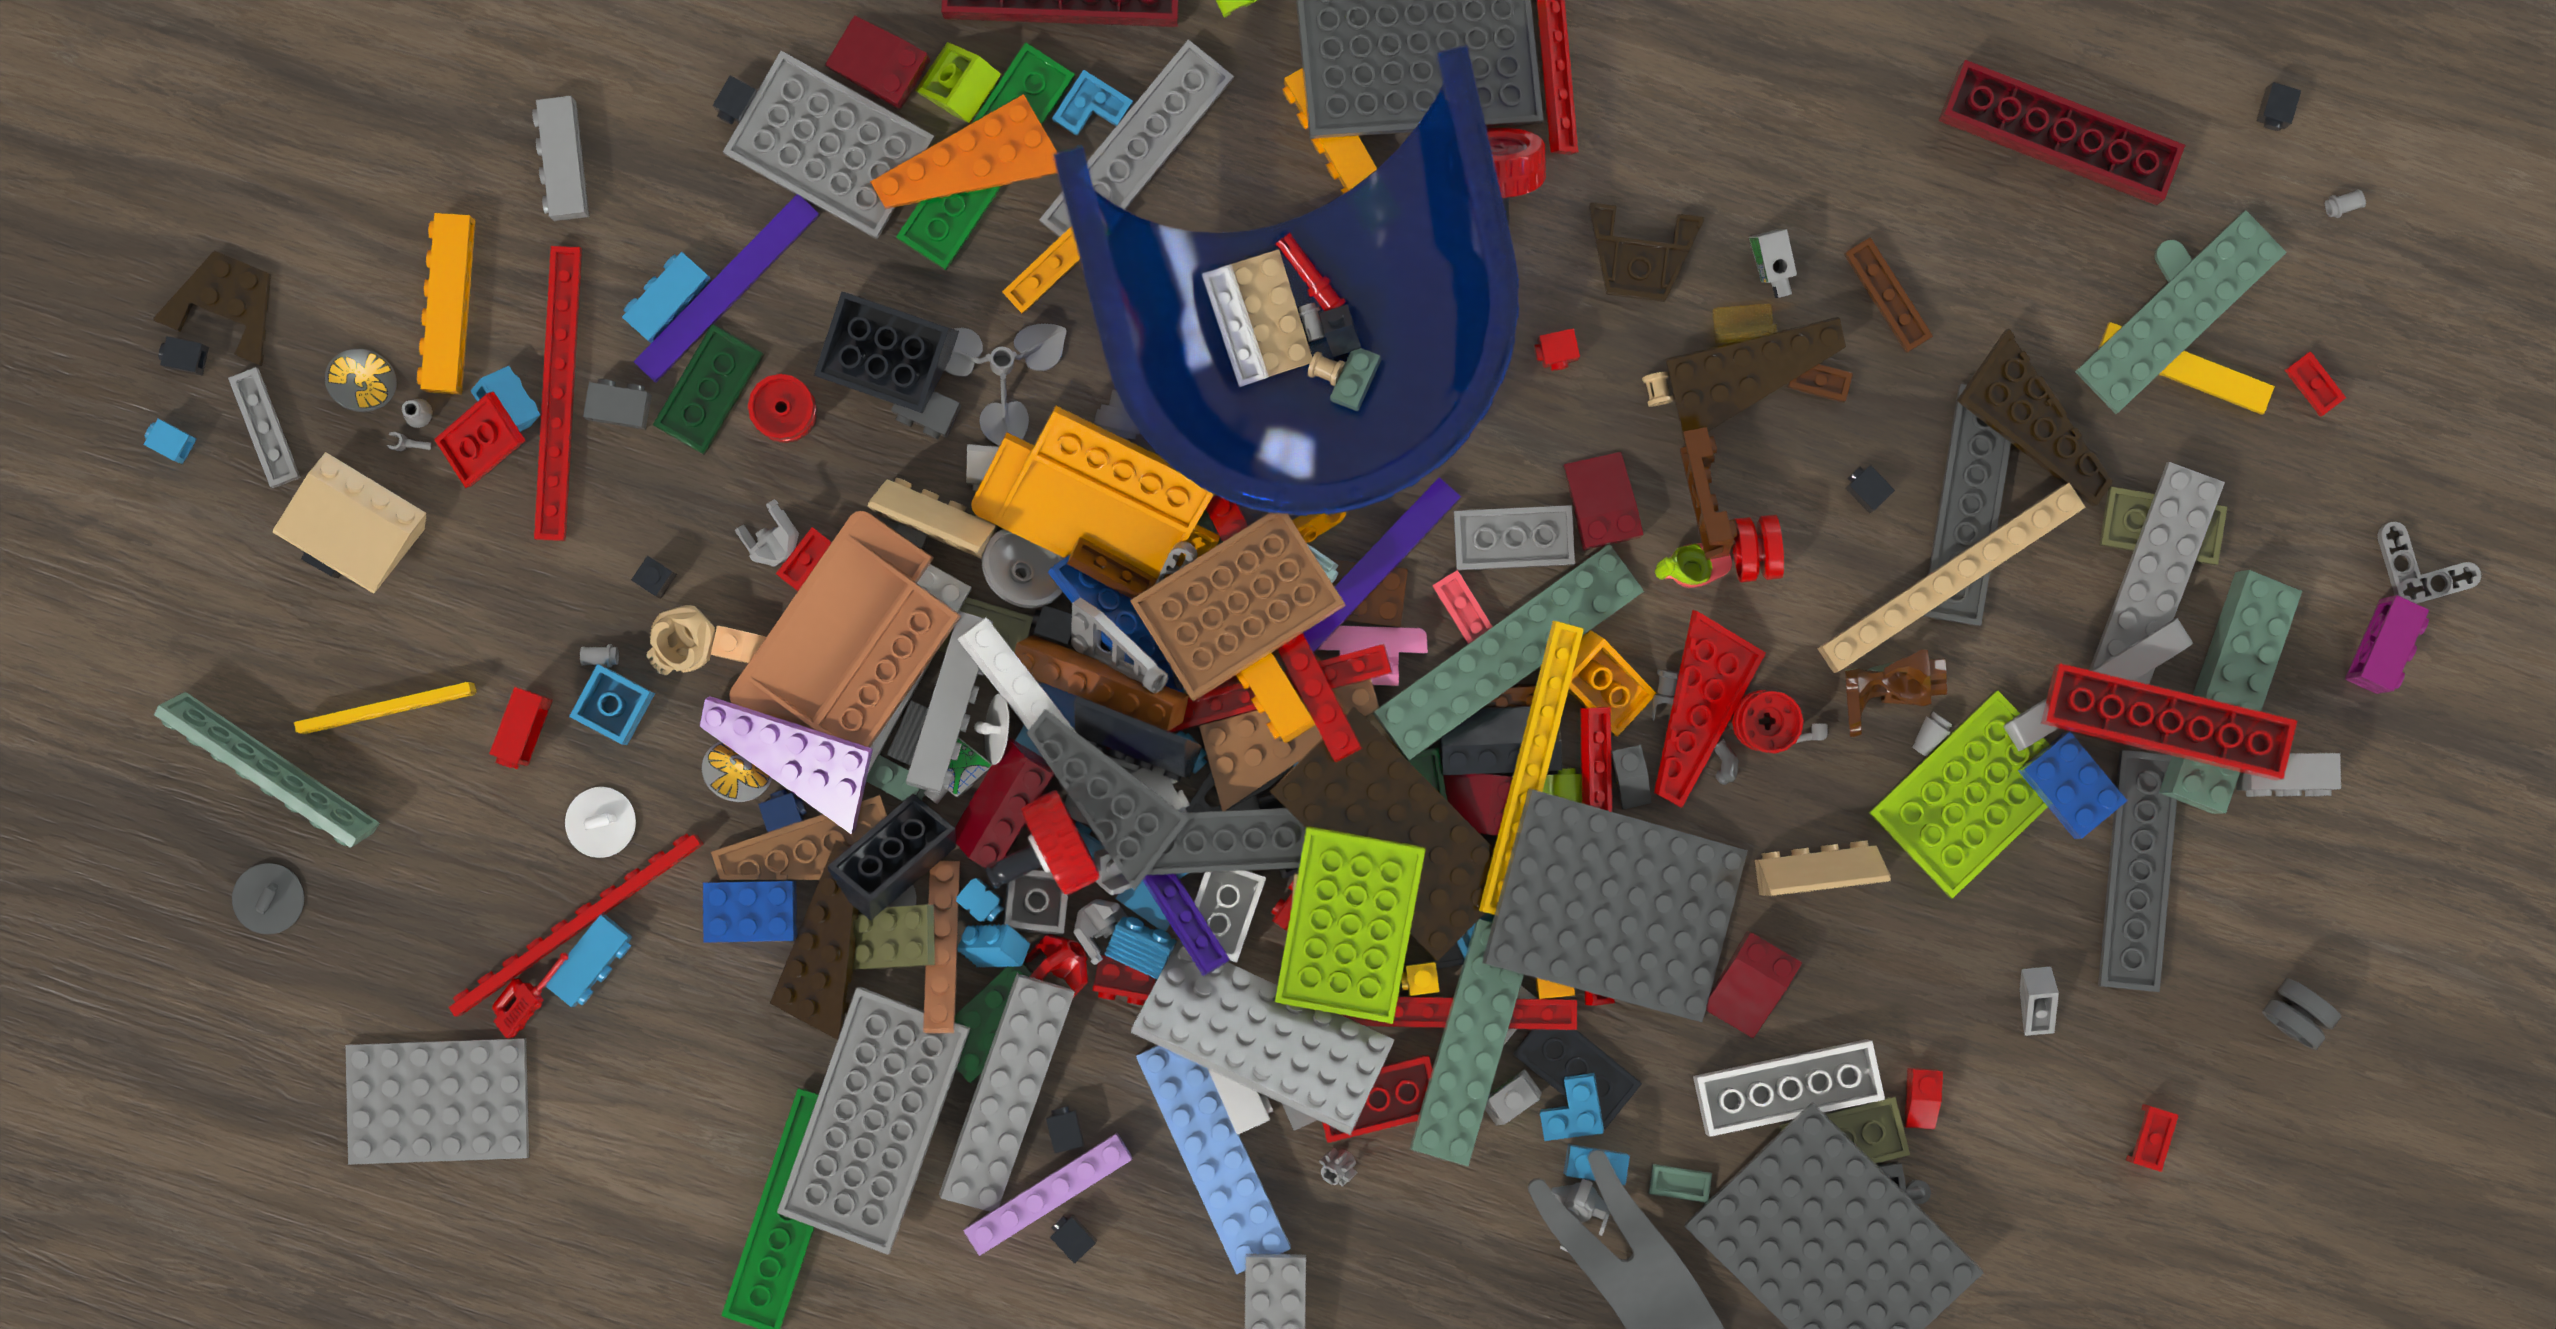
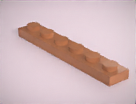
(941, 977)

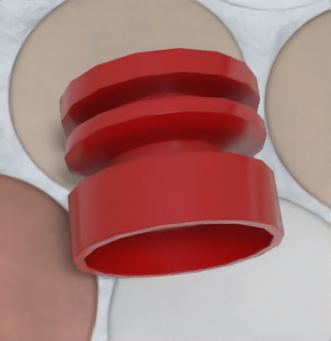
(1784, 724)

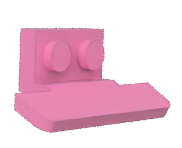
(1396, 640)

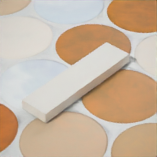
(1235, 325)

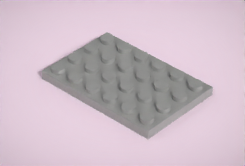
(824, 142)
(437, 1101)

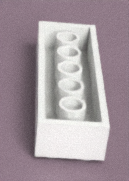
(1787, 1085)

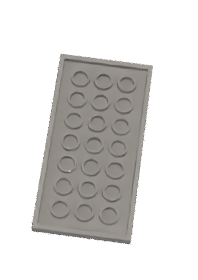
(1278, 1049)
(872, 1122)

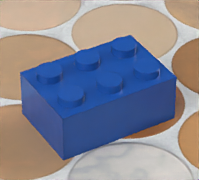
(2072, 785)
(750, 911)

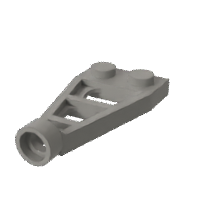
(1086, 639)

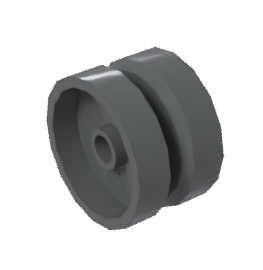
(2302, 1014)

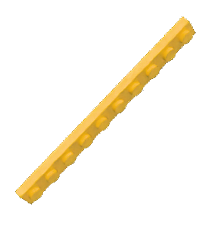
(1535, 747)

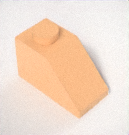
(735, 644)

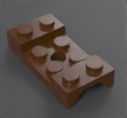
(1714, 528)

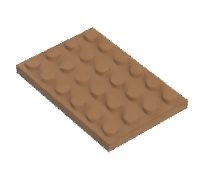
(1237, 603)

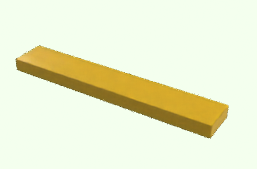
(2212, 378)
(385, 708)

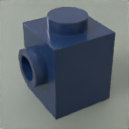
(782, 810)

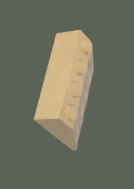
(926, 514)
(350, 523)
(1821, 869)

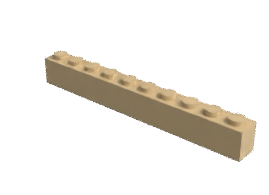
(1951, 578)

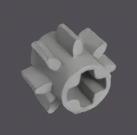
(1338, 1167)

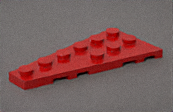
(1708, 690)

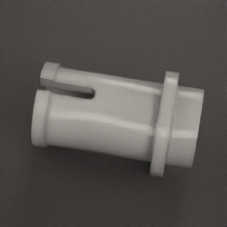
(2338, 205)
(1311, 321)
(599, 655)

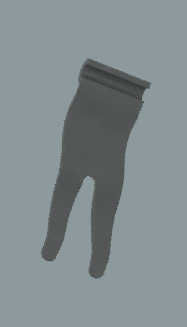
(1650, 1286)

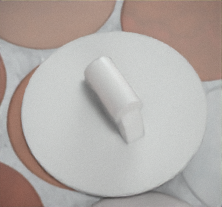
(995, 729)
(600, 822)

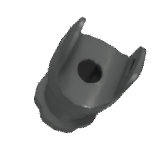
(1666, 689)

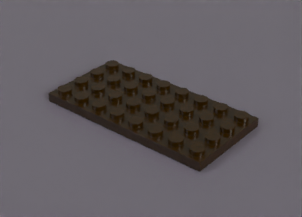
(1387, 799)

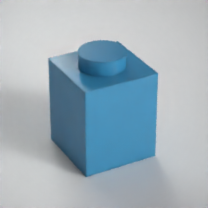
(169, 441)

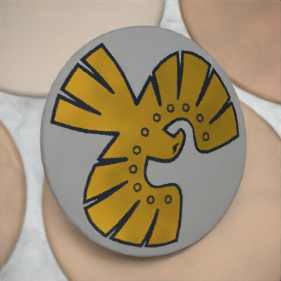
(732, 775)

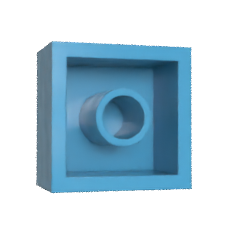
(612, 705)

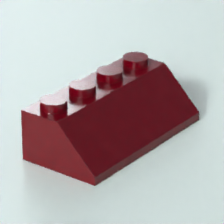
(995, 813)

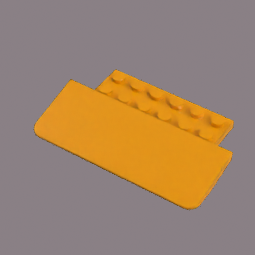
(1096, 489)

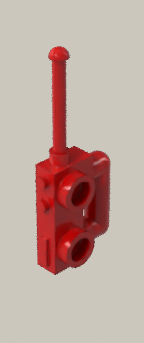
(527, 1002)

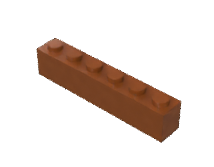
(1100, 683)

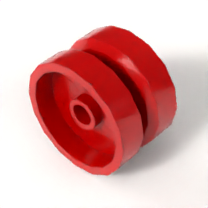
(790, 392)
(1758, 548)

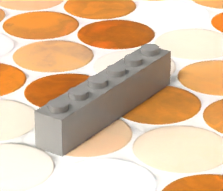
(946, 714)

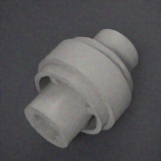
(1116, 419)

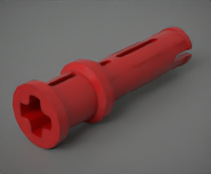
(1318, 286)

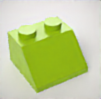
(958, 82)

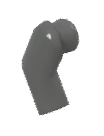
(1729, 764)

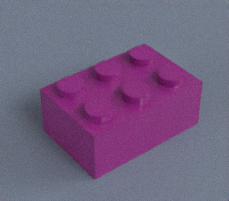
(2388, 645)

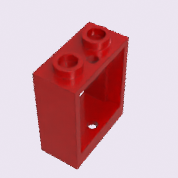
(520, 728)

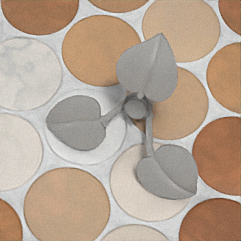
(1042, 350)

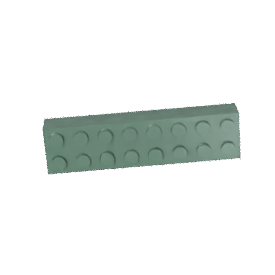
(2235, 673)

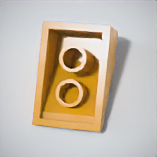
(1607, 680)

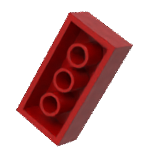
(1393, 1099)

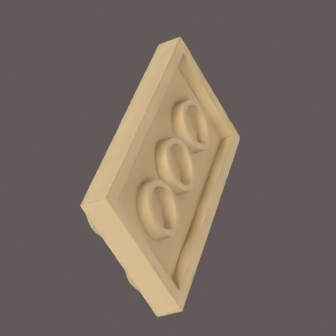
(1272, 312)

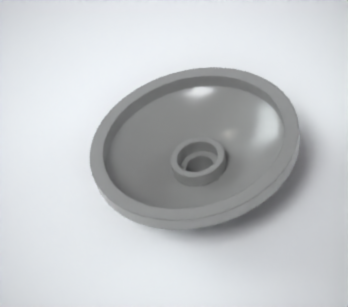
(1012, 554)

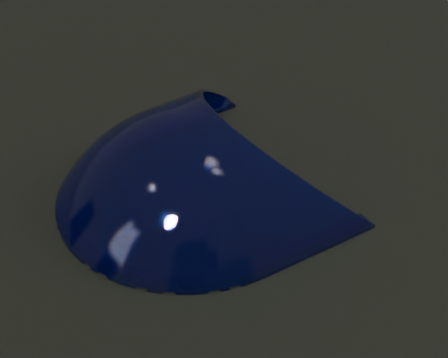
(1427, 283)

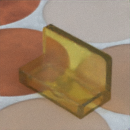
(1742, 322)

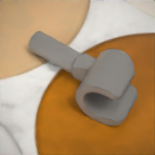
(408, 443)
(1819, 733)

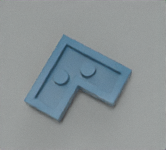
(1091, 96)
(1581, 1115)

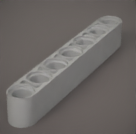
(2127, 664)

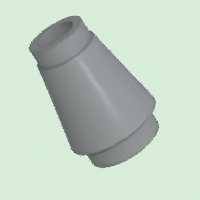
(422, 415)
(1931, 734)

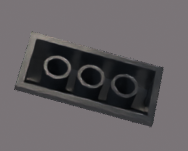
(1490, 742)
(892, 856)

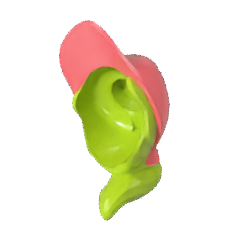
(1689, 567)

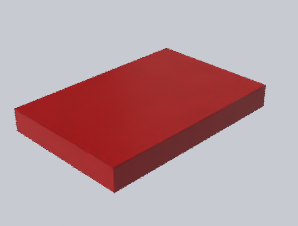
(479, 439)

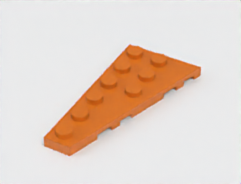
(986, 154)

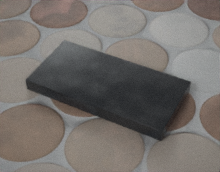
(1567, 1053)

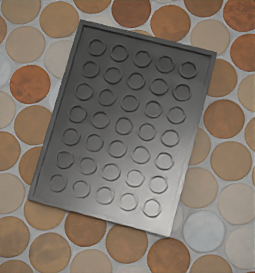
(1377, 66)
(1614, 906)
(1831, 1236)

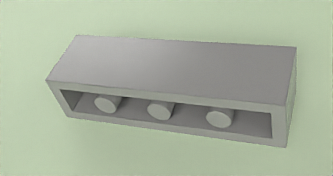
(561, 158)

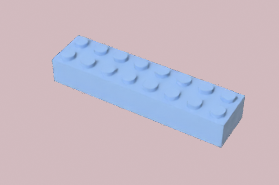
(1214, 1156)

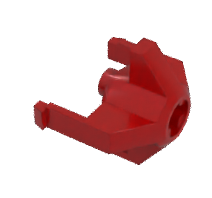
(1064, 959)

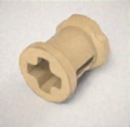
(1325, 368)
(1657, 389)

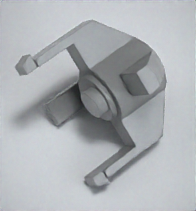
(773, 545)
(1096, 920)
(1583, 1202)

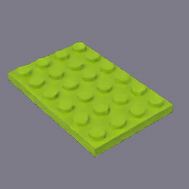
(1964, 799)
(1350, 924)

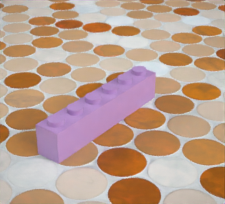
(1048, 1194)

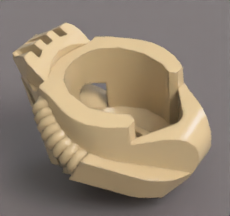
(680, 640)

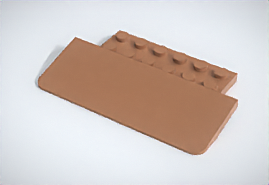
(850, 637)

